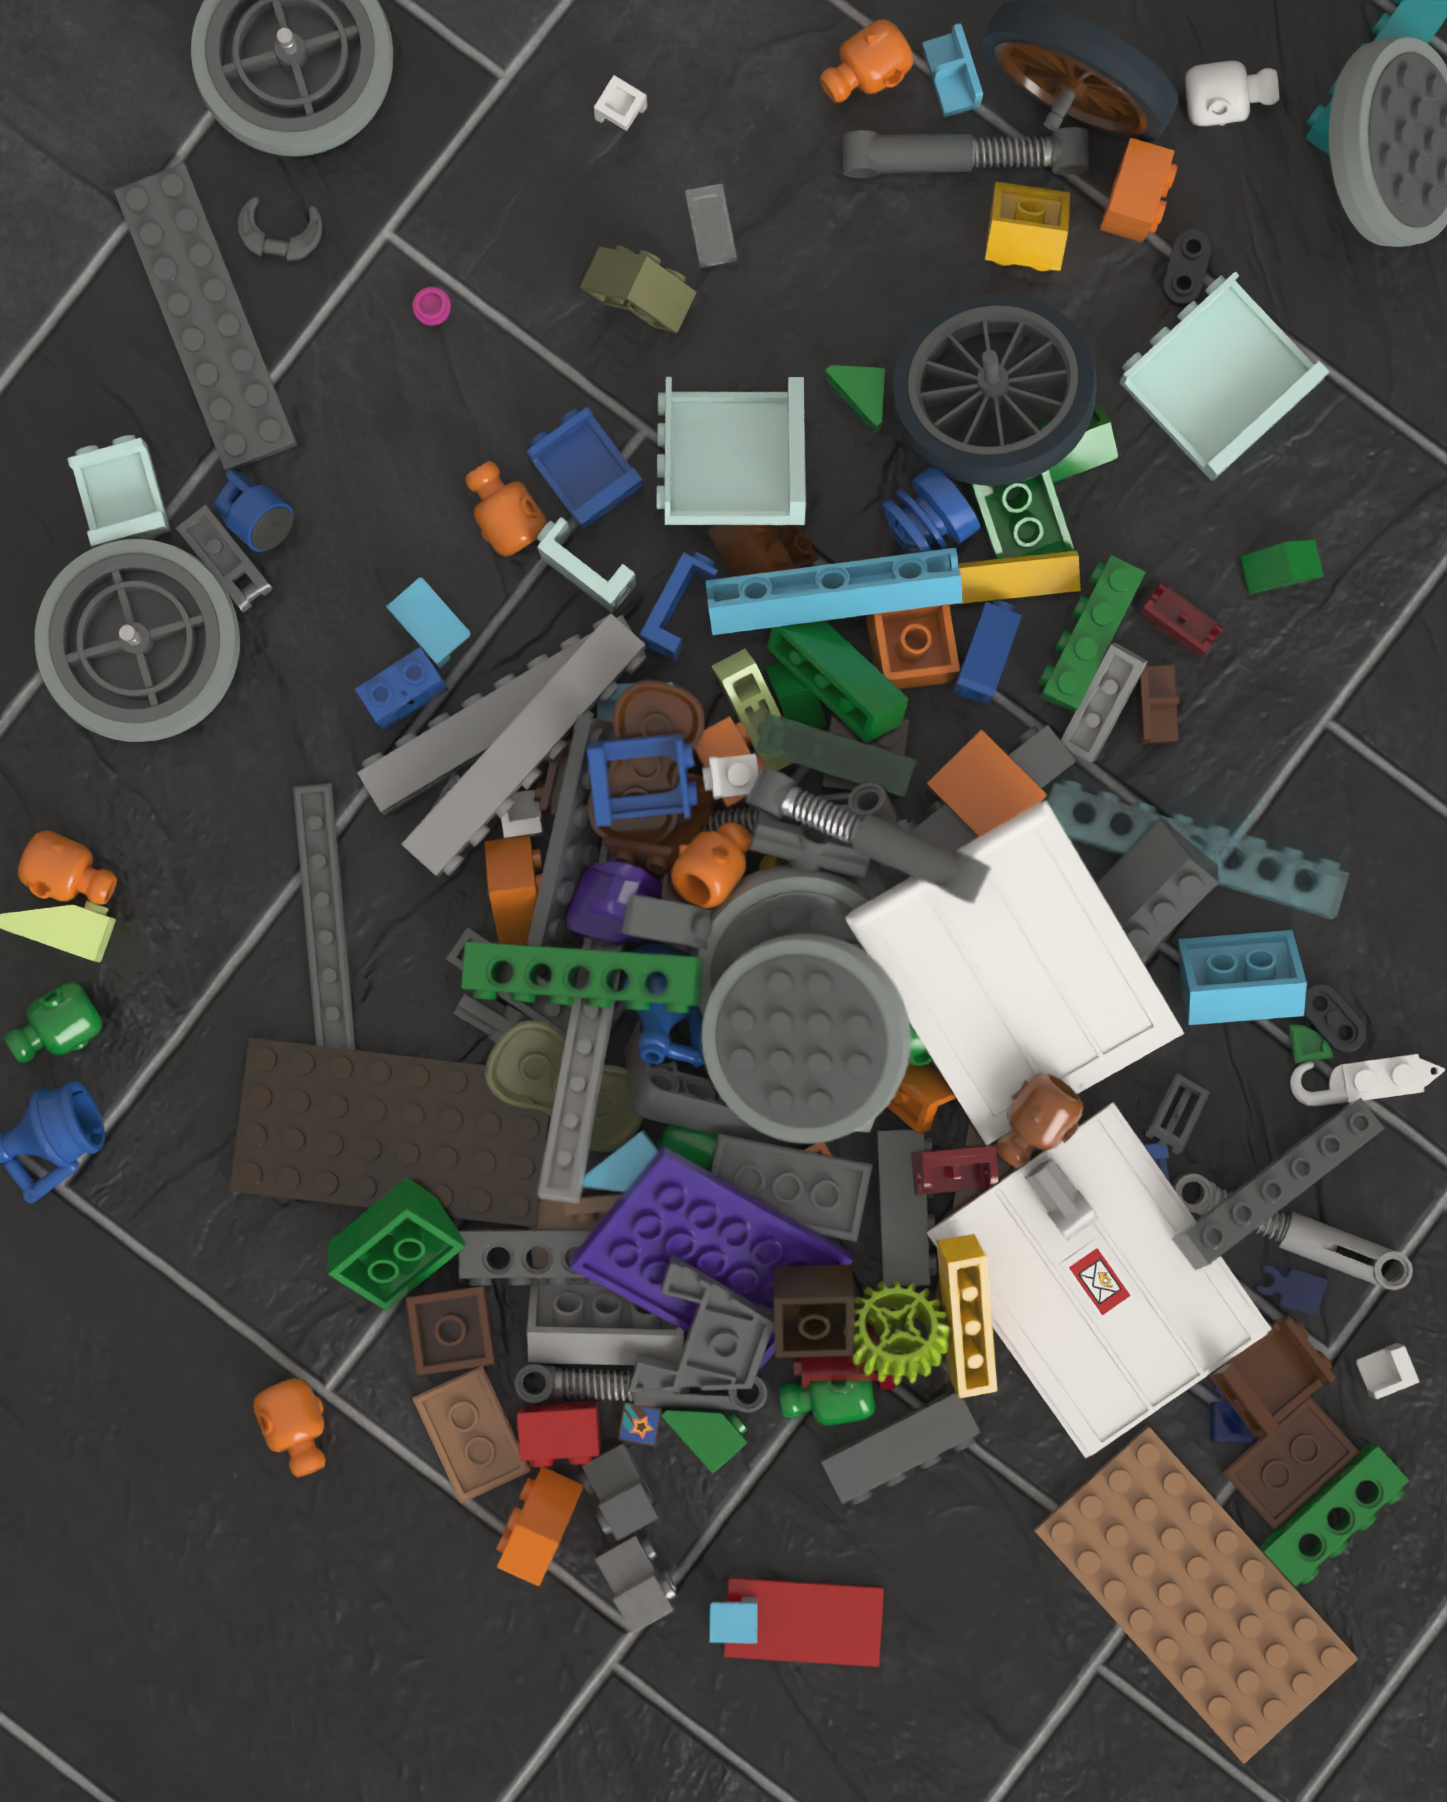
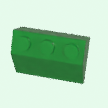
(394, 1245)

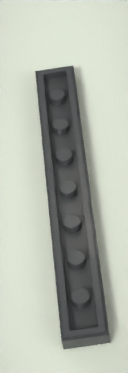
(324, 916)

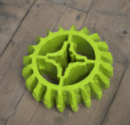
(918, 1352)

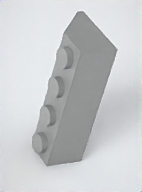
(595, 1327)

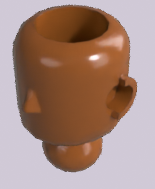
(1040, 1117)

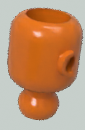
(870, 61)
(507, 512)
(711, 865)
(63, 869)
(291, 1421)

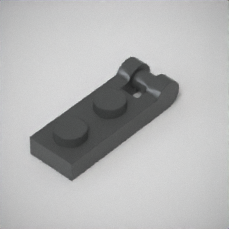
(223, 556)

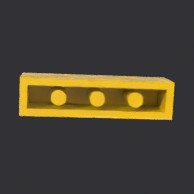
(968, 1309)

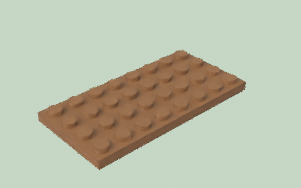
(1195, 1594)

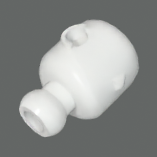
(1223, 92)

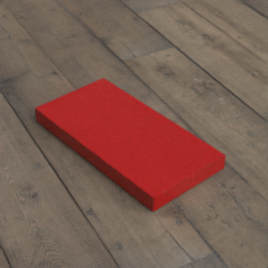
(811, 1621)

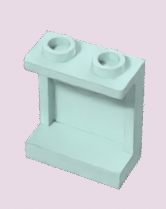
(119, 491)
(606, 593)

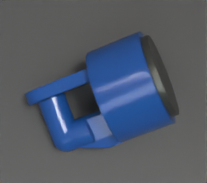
(257, 515)

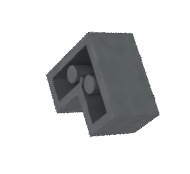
(637, 1584)

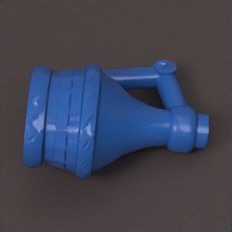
(657, 1023)
(56, 1127)

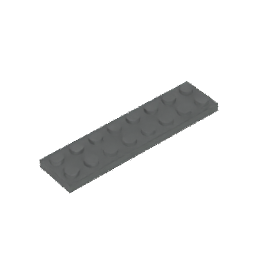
(205, 317)

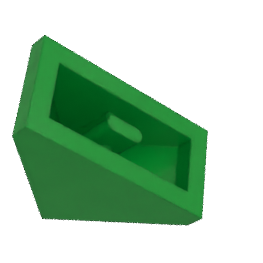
(861, 389)
(1281, 565)
(794, 697)

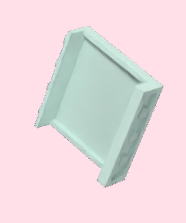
(1220, 376)
(732, 457)

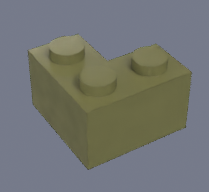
(639, 285)

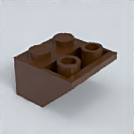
(762, 548)

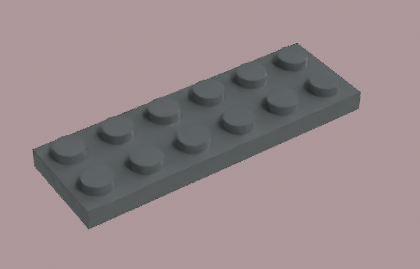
(571, 844)

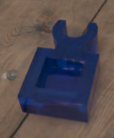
(1297, 1290)
(1226, 1423)

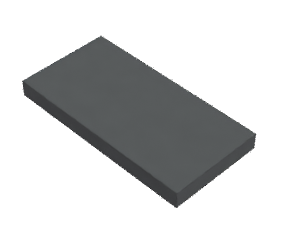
(803, 1185)

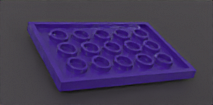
(707, 1224)

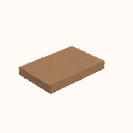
(471, 1433)

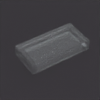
(711, 225)

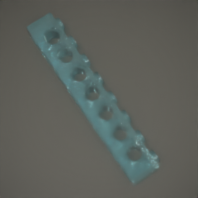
(1327, 878)

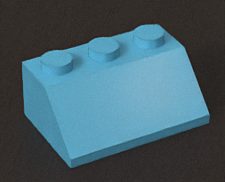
(1241, 977)
(624, 1165)

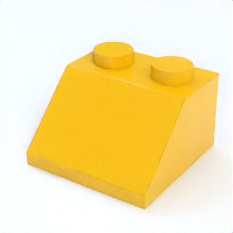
(1028, 226)

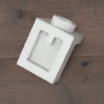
(730, 775)

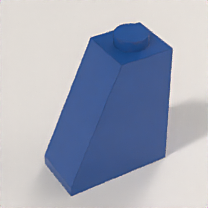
(987, 652)

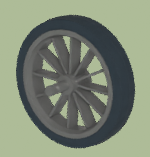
(994, 388)

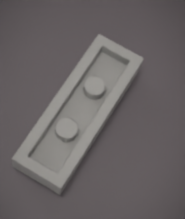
(1103, 702)

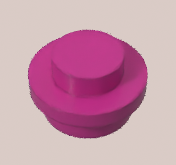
(431, 306)

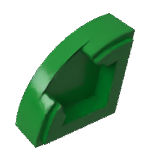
(1307, 1044)

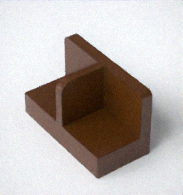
(1157, 705)

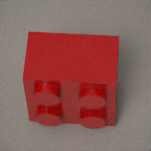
(559, 1432)

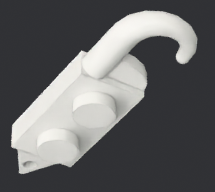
(1367, 1080)

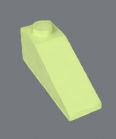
(748, 698)
(65, 927)

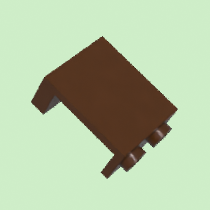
(662, 858)

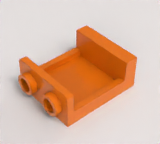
(984, 786)

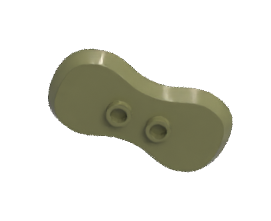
(526, 1075)

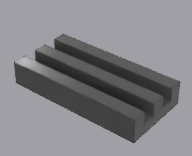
(1165, 1135)

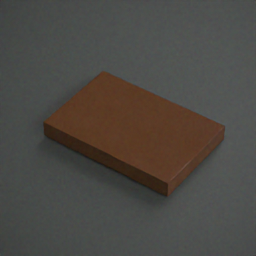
(1291, 1464)

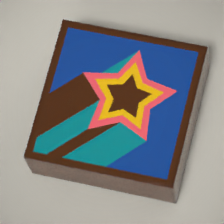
(639, 1424)

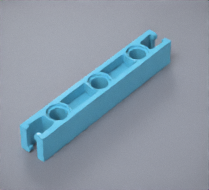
(834, 591)

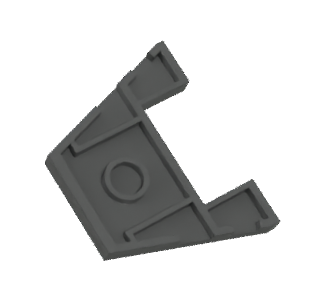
(722, 1342)

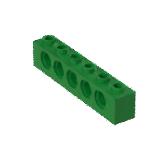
(484, 960)

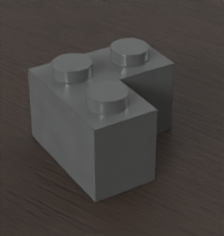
(622, 1491)

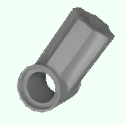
(1065, 1205)

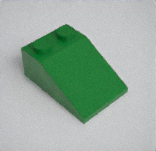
(1022, 517)

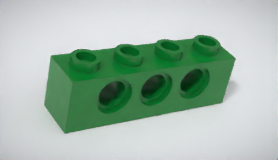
(1283, 1543)

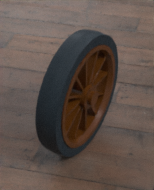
(1079, 71)

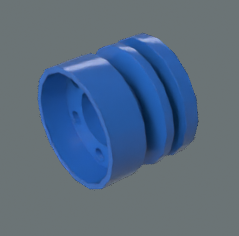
(934, 512)

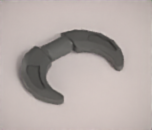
(257, 242)

